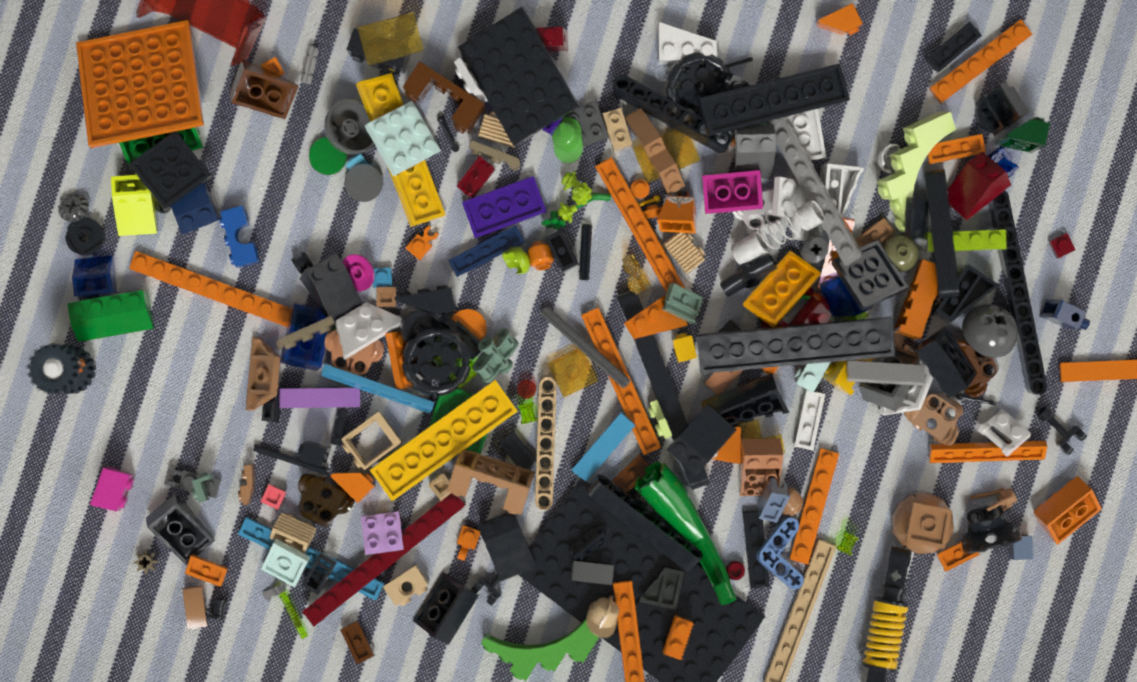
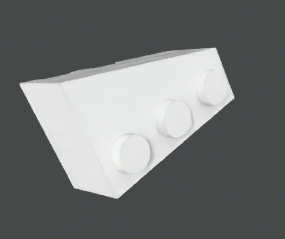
(676, 43)

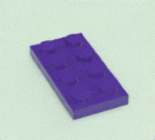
(504, 207)

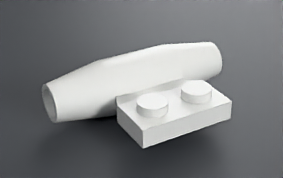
(786, 198)

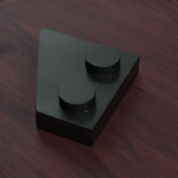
(664, 589)

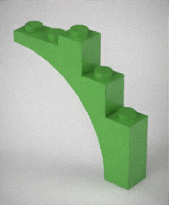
(550, 654)

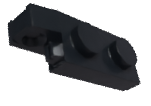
(464, 334)

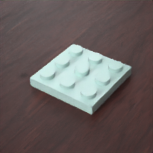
(402, 138)

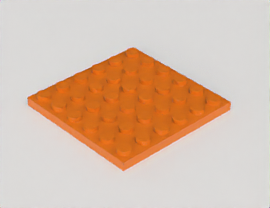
(139, 84)

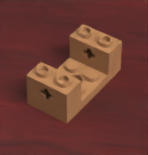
(490, 470)

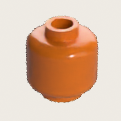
(540, 256)

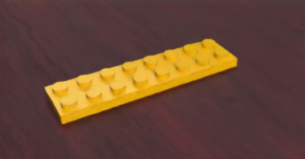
(414, 184)
(443, 440)

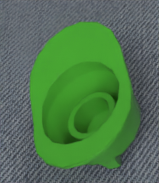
(568, 140)

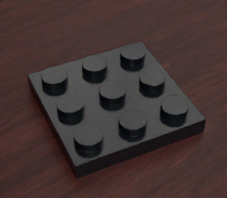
(170, 170)
(871, 276)

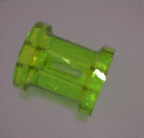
(527, 413)
(847, 543)

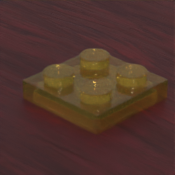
(572, 372)

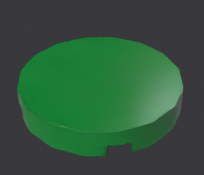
(326, 158)

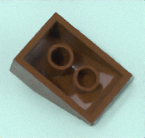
(262, 90)

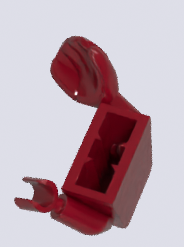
(812, 312)

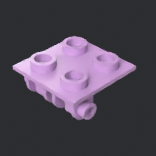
(382, 533)

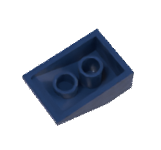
(195, 210)

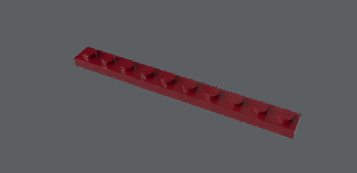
(381, 561)

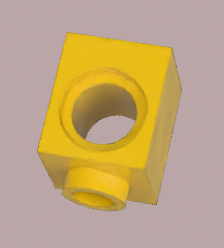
(684, 348)

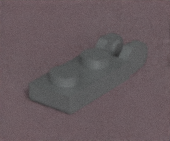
(212, 485)

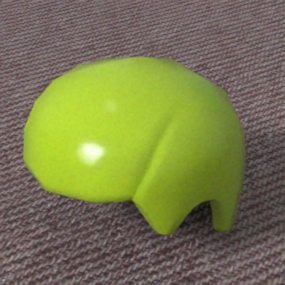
(517, 258)

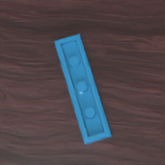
(603, 447)

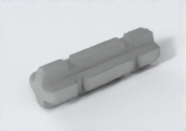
(309, 65)

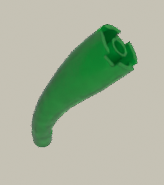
(674, 504)

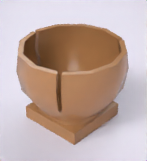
(922, 523)

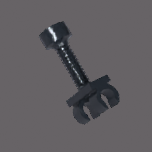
(1045, 414)
(491, 586)

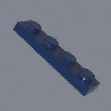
(486, 251)

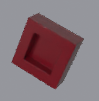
(1062, 245)

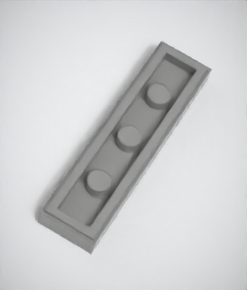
(885, 373)

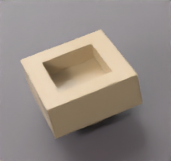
(440, 486)

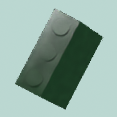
(1027, 137)

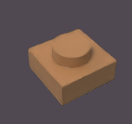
(386, 296)

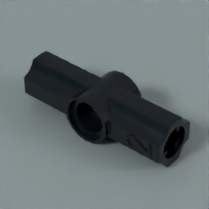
(748, 275)

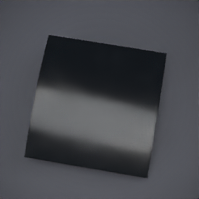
(917, 218)

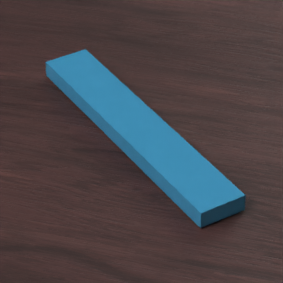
(377, 389)

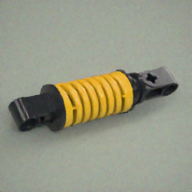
(889, 621)

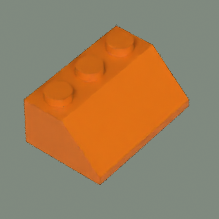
(1067, 509)

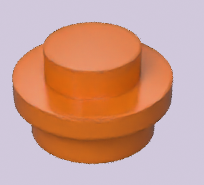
(640, 189)
(652, 211)

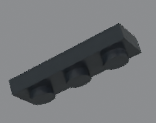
(953, 47)

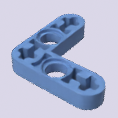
(774, 551)

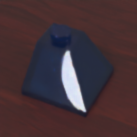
(839, 298)

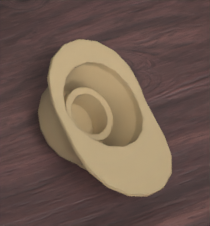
(602, 617)

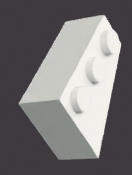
(840, 183)

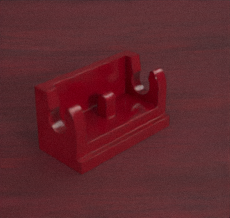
(475, 177)

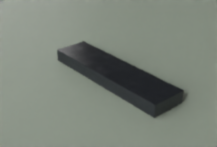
(754, 539)

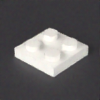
(471, 85)

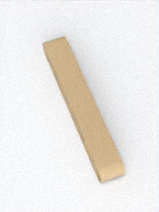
(541, 452)

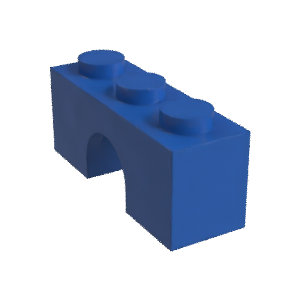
(233, 221)

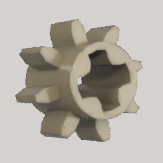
(143, 566)

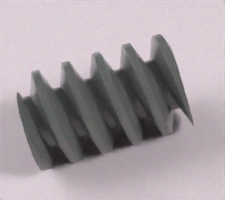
(817, 244)

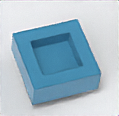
(382, 277)

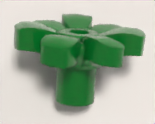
(553, 221)

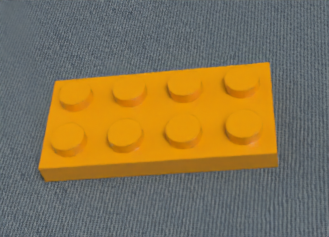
(781, 289)

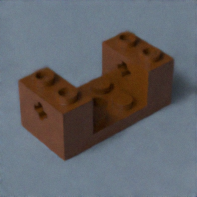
(422, 81)

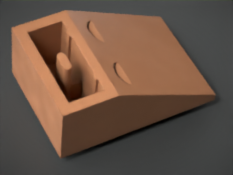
(759, 462)

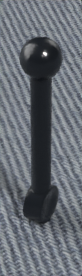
(747, 60)
(455, 148)
(960, 396)

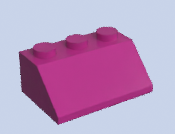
(732, 192)

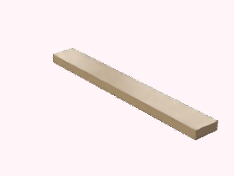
(800, 612)

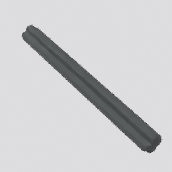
(585, 347)

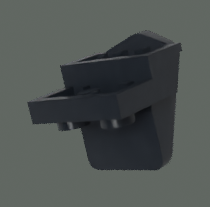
(999, 109)

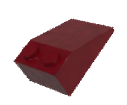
(977, 185)

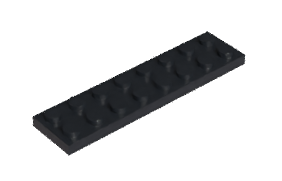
(773, 100)

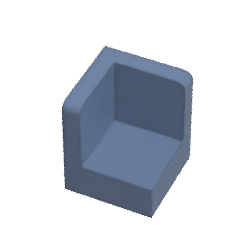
(1023, 549)

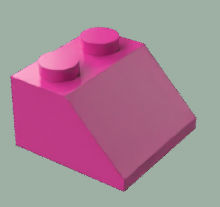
(112, 489)

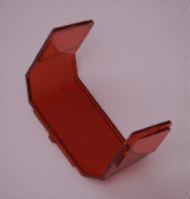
(226, 20)

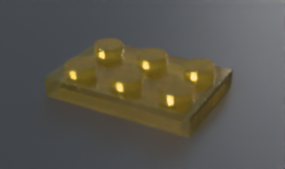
(390, 38)
(678, 146)

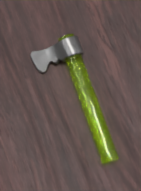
(279, 589)

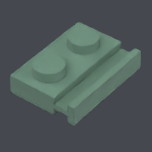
(682, 303)

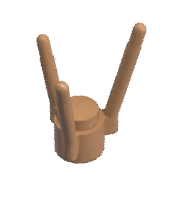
(1005, 498)

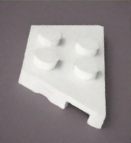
(364, 327)
(915, 395)

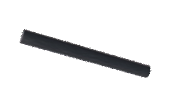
(288, 458)

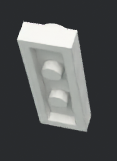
(809, 420)

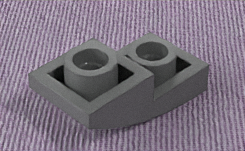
(592, 572)

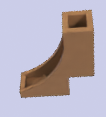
(655, 151)

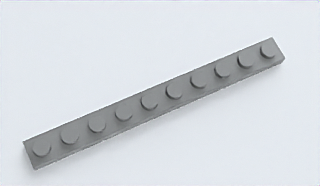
(816, 191)

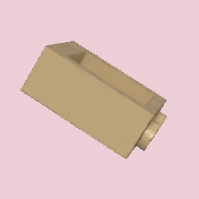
(388, 430)

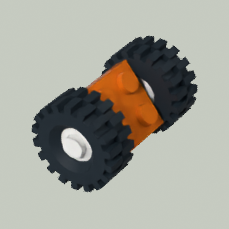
(61, 369)

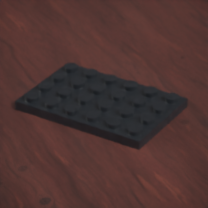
(518, 76)

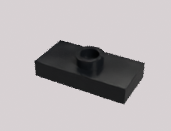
(517, 450)

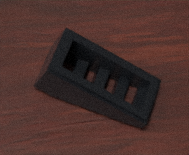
(310, 584)

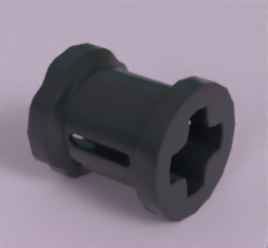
(218, 608)

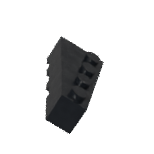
(750, 400)

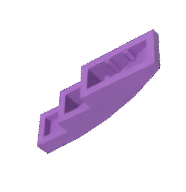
(319, 397)

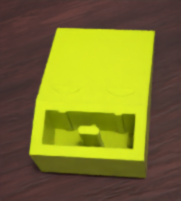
(133, 206)

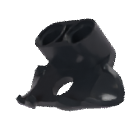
(975, 539)

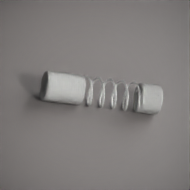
(757, 245)

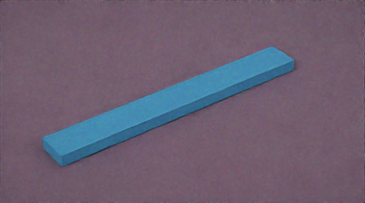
(261, 534)

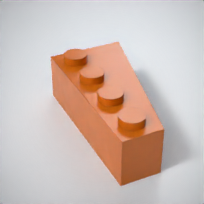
(918, 301)

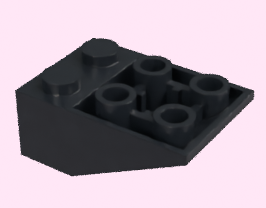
(437, 302)

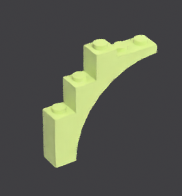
(906, 162)

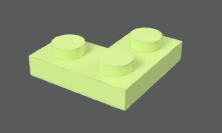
(662, 427)

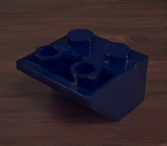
(94, 276)

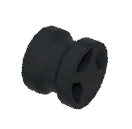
(302, 262)

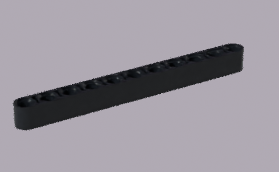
(1024, 300)
(660, 382)

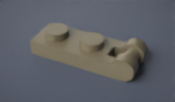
(495, 155)

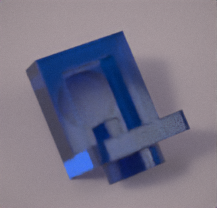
(1002, 158)

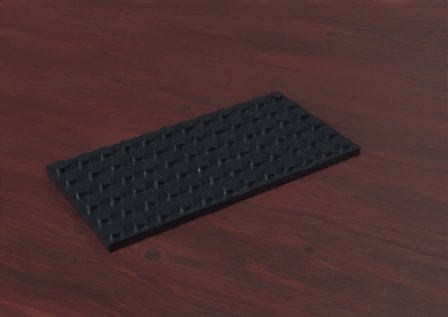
(717, 629)

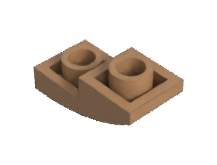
(246, 492)
(194, 607)

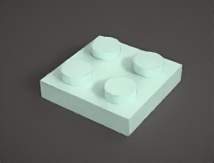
(285, 563)

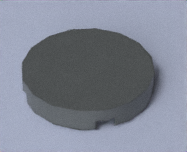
(363, 182)

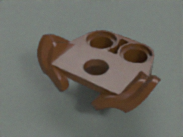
(979, 383)

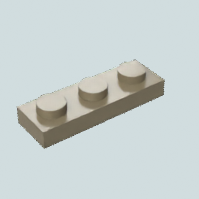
(306, 333)

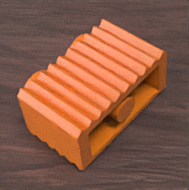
(677, 637)

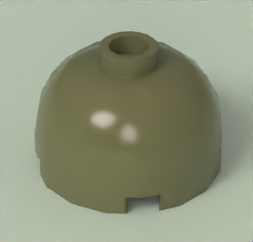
(902, 252)

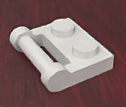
(1006, 427)

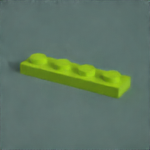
(976, 240)

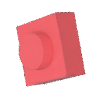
(273, 496)

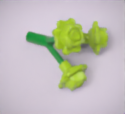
(581, 194)

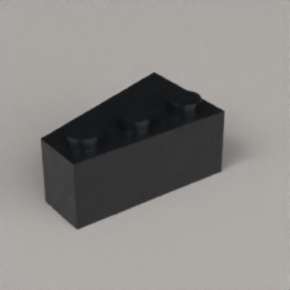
(972, 287)

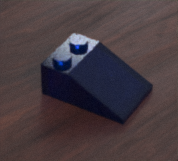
(309, 353)

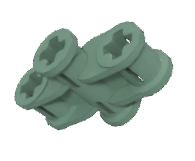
(495, 355)

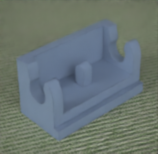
(773, 501)

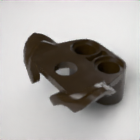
(310, 488)

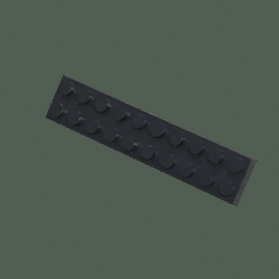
(796, 345)

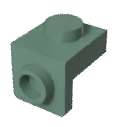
(199, 491)

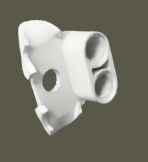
(760, 216)

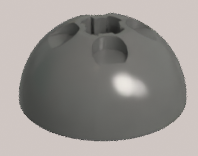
(346, 127)
(990, 330)

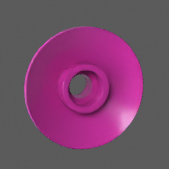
(361, 279)

